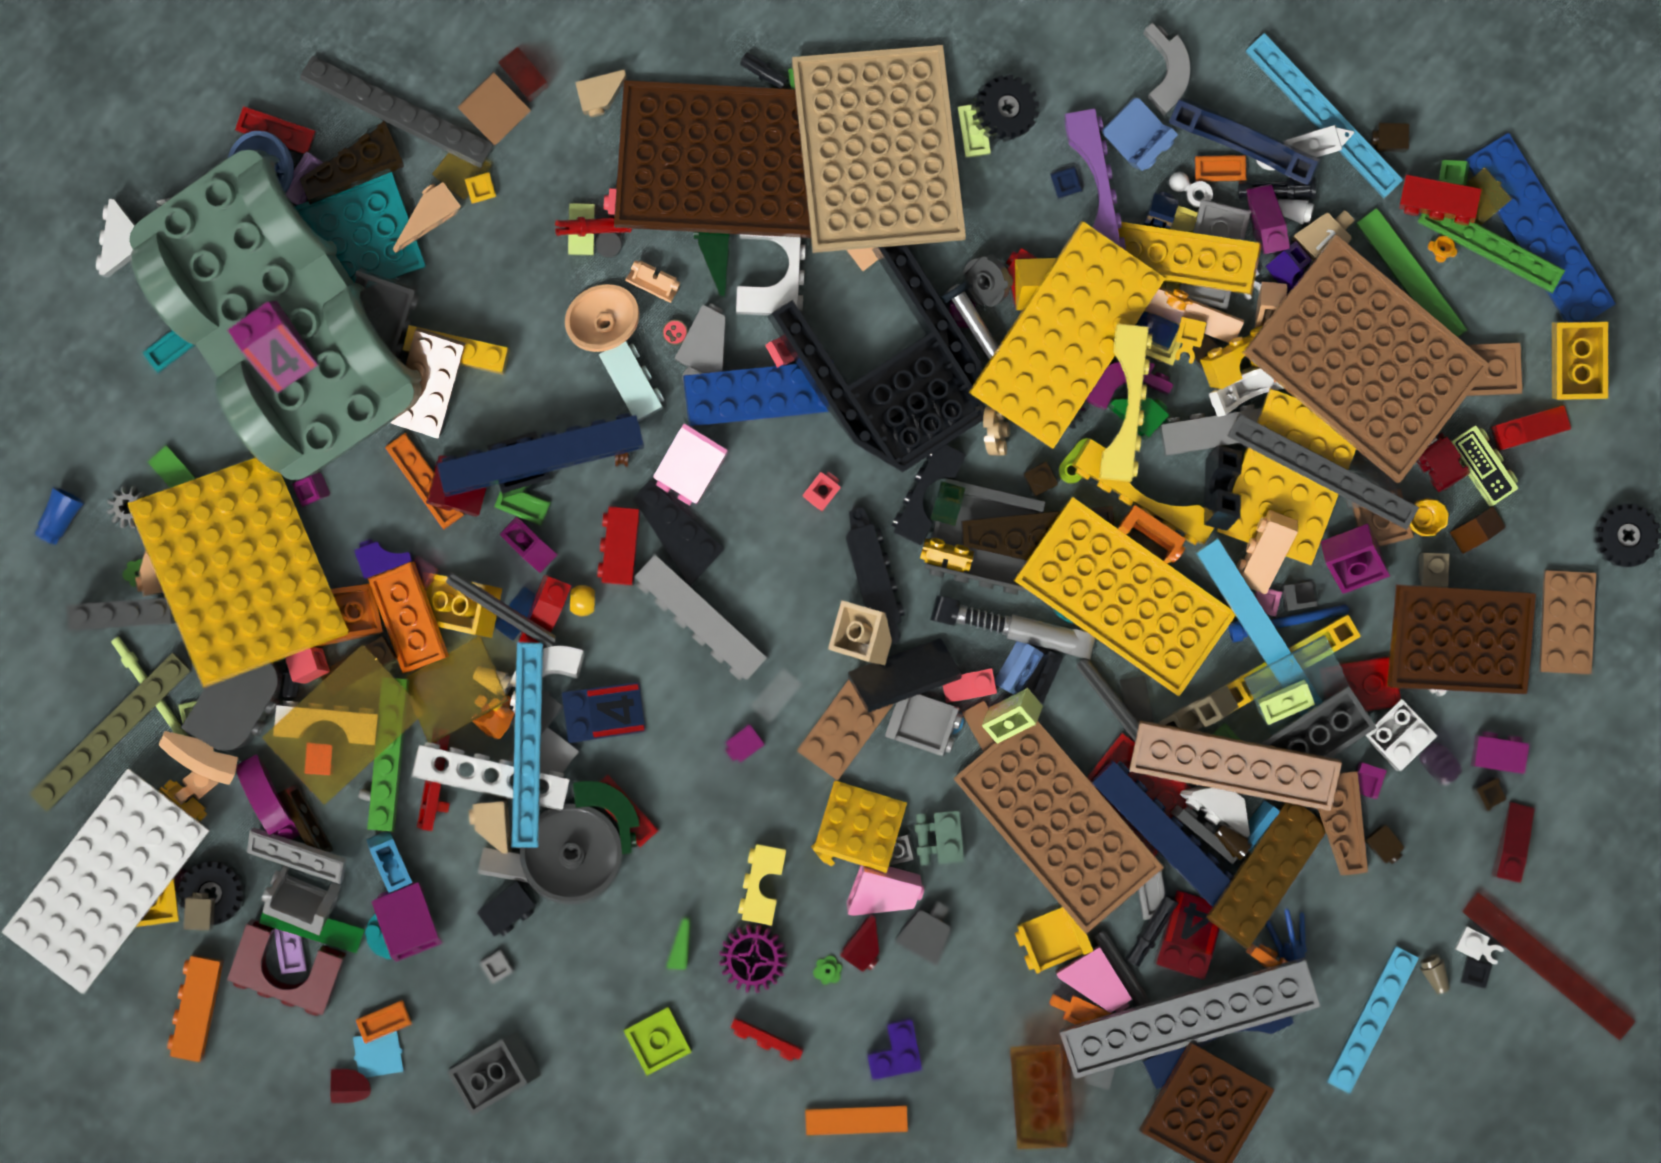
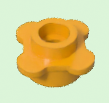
(1445, 243)
(1178, 299)

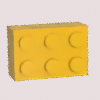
(1580, 360)

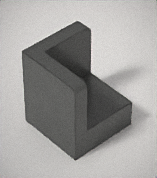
(1298, 596)

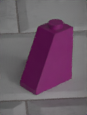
(1267, 219)

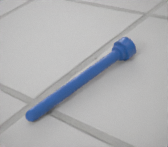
(1237, 631)

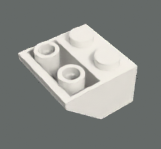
(1400, 735)

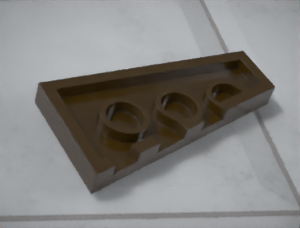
(363, 161)

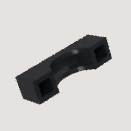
(913, 522)

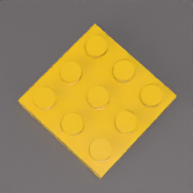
(860, 826)

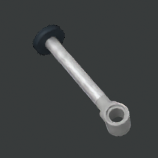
(971, 317)

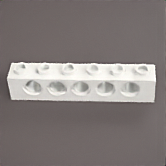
(425, 769)

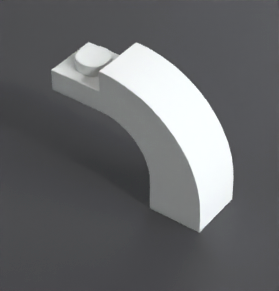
(1254, 383)
(557, 660)

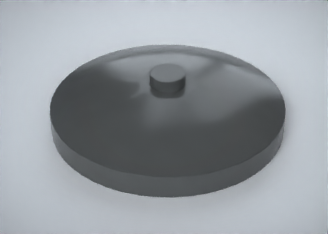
(574, 856)

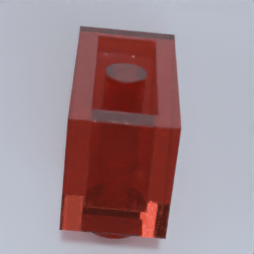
(523, 74)

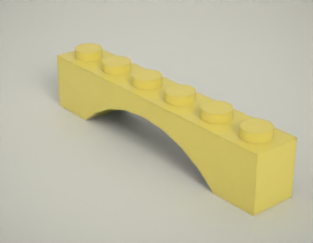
(1130, 350)

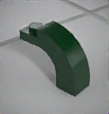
(608, 797)

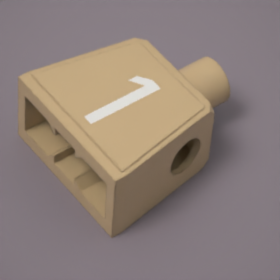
(1320, 232)

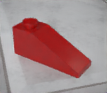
(1531, 428)
(547, 605)

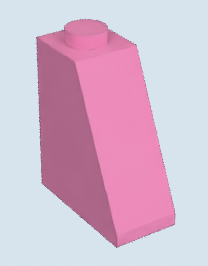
(884, 892)
(1096, 980)

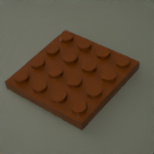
(1206, 1108)

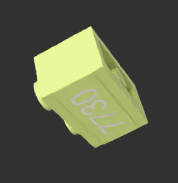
(1012, 715)

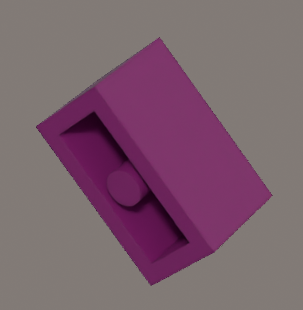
(1500, 754)

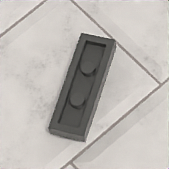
(1205, 831)

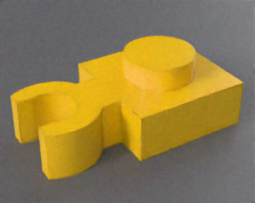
(1190, 334)

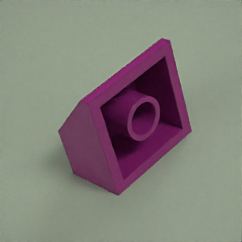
(1354, 558)

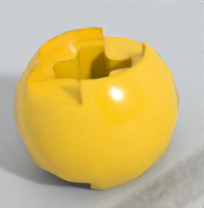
(582, 600)

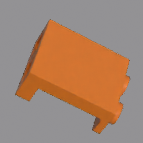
(1154, 531)

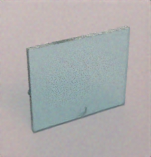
(1310, 663)

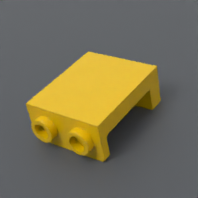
(1051, 939)

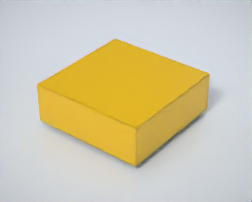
(480, 187)

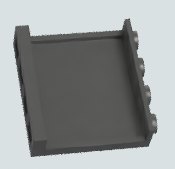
(986, 567)

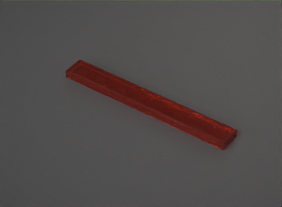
(1548, 966)

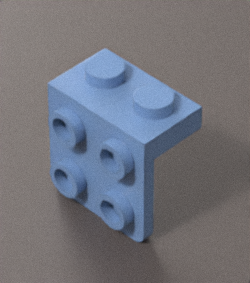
(1139, 134)

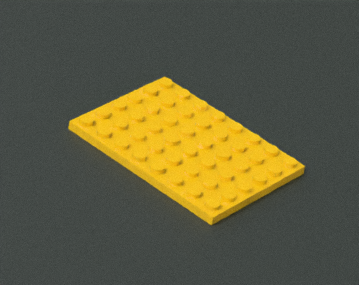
(237, 570)

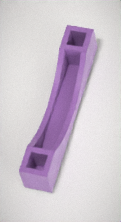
(1084, 137)

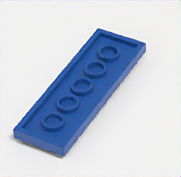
(749, 395)

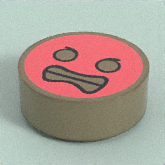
(674, 332)

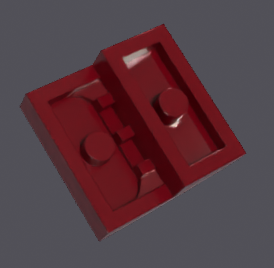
(467, 502)

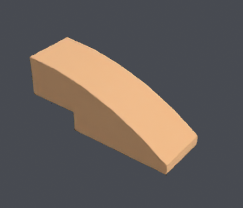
(199, 757)

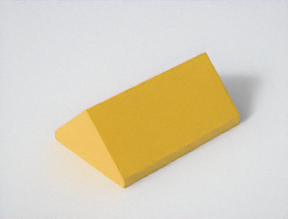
(1028, 277)

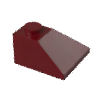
(863, 946)

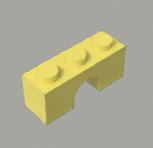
(764, 861)

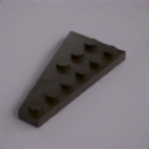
(1016, 534)

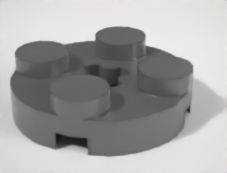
(998, 276)

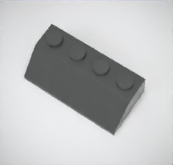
(1326, 727)

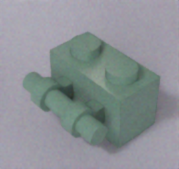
(947, 835)

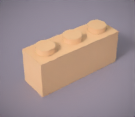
(1267, 550)

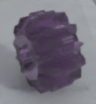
(1440, 763)

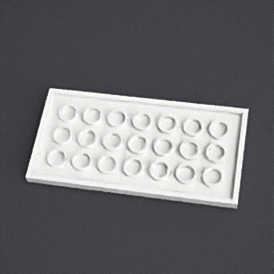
(105, 881)

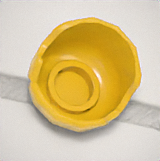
(1429, 518)

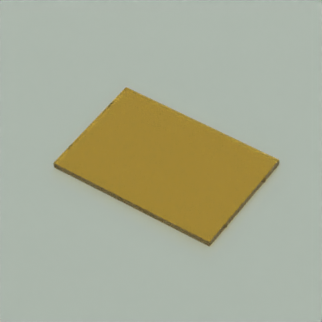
(343, 724)

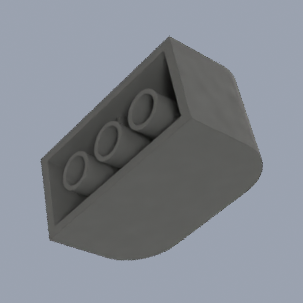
(235, 708)

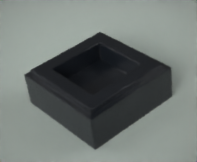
(1476, 973)

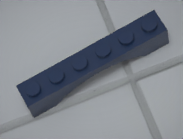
(1246, 140)
(1161, 1065)

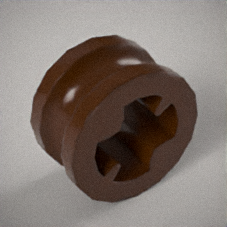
(622, 459)

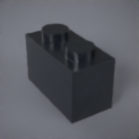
(506, 909)

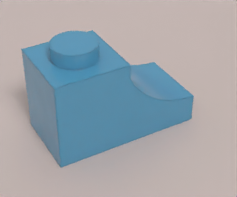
(388, 861)

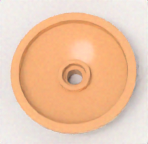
(599, 308)

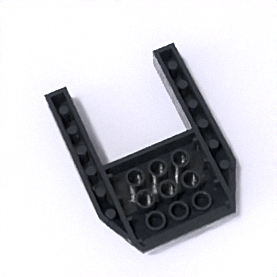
(913, 398)

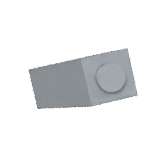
(705, 342)

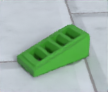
(680, 951)

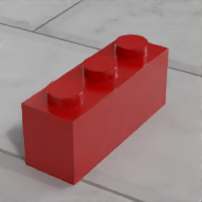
(1440, 200)
(619, 546)

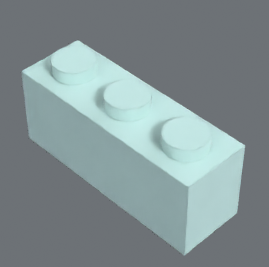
(632, 380)

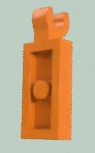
(1077, 1009)

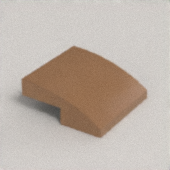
(494, 108)

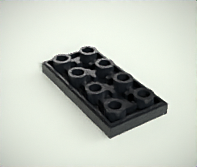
(904, 675)

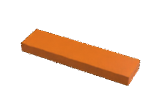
(420, 476)
(856, 1120)

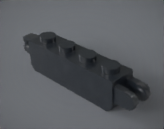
(871, 570)

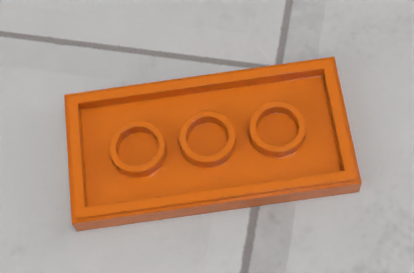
(408, 617)

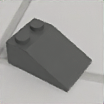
(494, 1073)

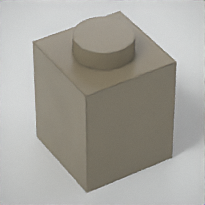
(199, 912)

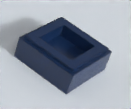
(1066, 183)

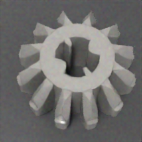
(120, 502)

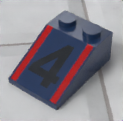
(603, 712)

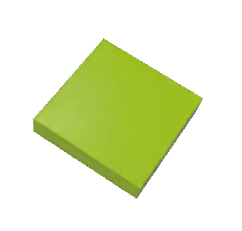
(657, 1041)

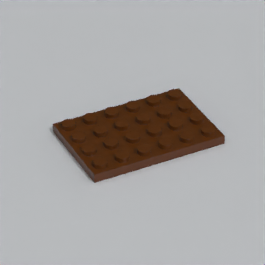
(1461, 639)

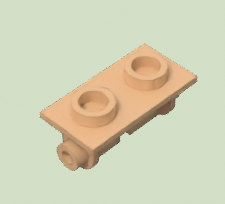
(662, 286)

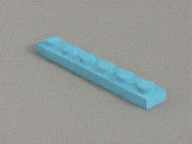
(1372, 1019)

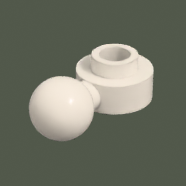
(1180, 182)

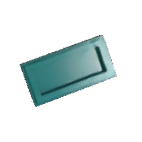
(166, 351)

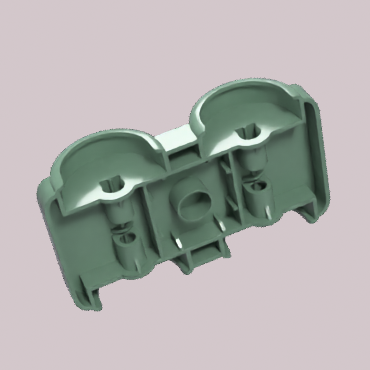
(228, 252)

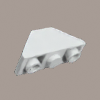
(115, 239)
(1219, 807)

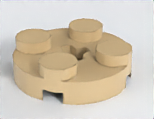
(996, 432)

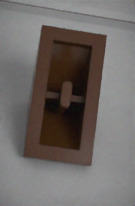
(1477, 530)

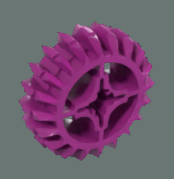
(775, 962)

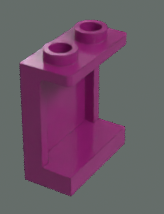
(406, 921)

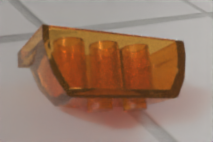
(1042, 1096)

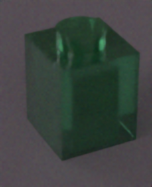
(948, 503)

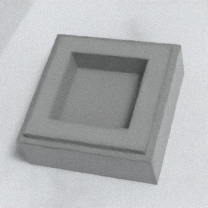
(496, 966)

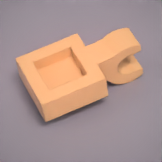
(195, 785)

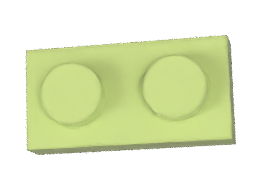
(973, 139)
(1286, 702)

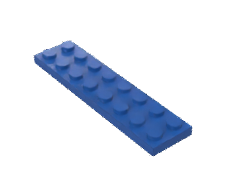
(1541, 230)

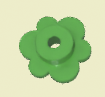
(129, 574)
(828, 963)

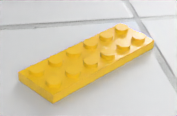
(1194, 257)

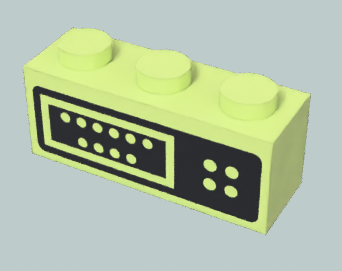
(1485, 465)

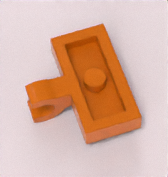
(1265, 955)

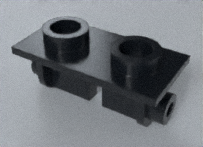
(1044, 674)

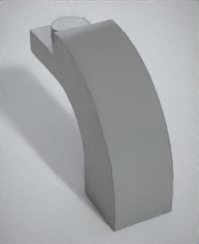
(1177, 69)

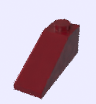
(1514, 843)

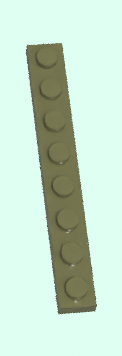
(110, 732)

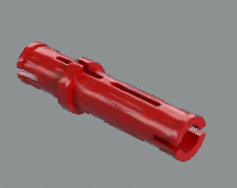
(587, 226)

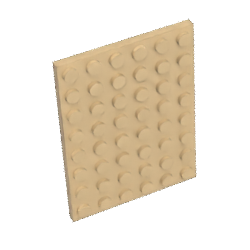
(878, 148)

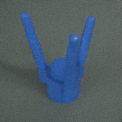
(1293, 949)

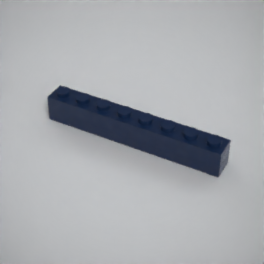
(540, 455)
(1162, 831)

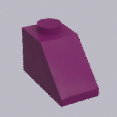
(528, 545)

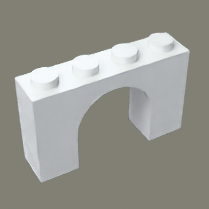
(769, 299)

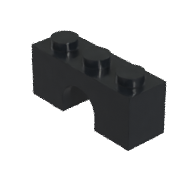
(1221, 505)

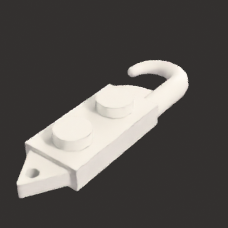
(1318, 142)

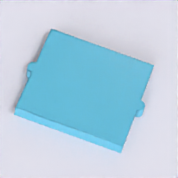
(378, 1056)

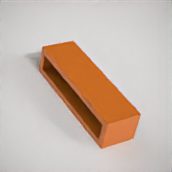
(196, 1008)

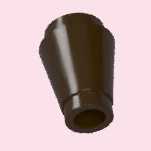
(1233, 841)

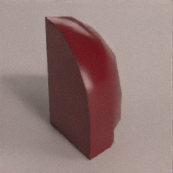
(348, 1086)

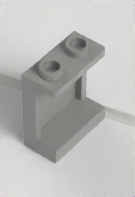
(925, 724)
(299, 901)

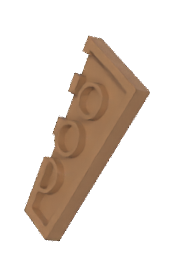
(1345, 826)

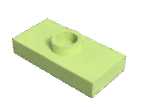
(576, 244)

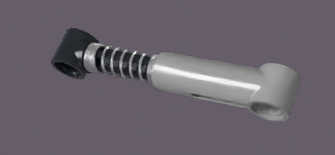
(1015, 628)

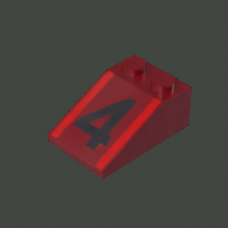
(1188, 937)

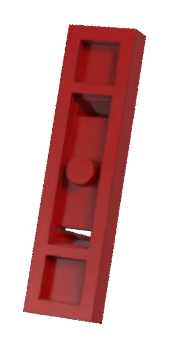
(431, 791)

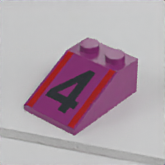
(273, 346)

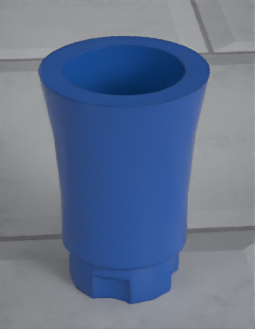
(57, 515)

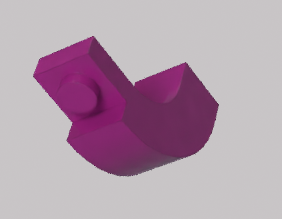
(1114, 377)
(264, 798)

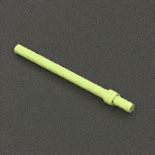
(130, 660)

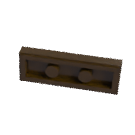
(304, 818)

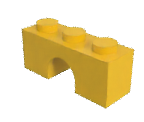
(1223, 364)

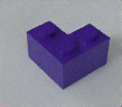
(901, 1057)

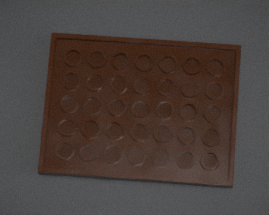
(710, 160)

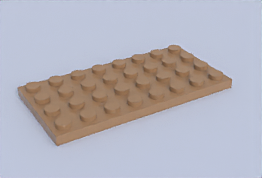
(1059, 825)

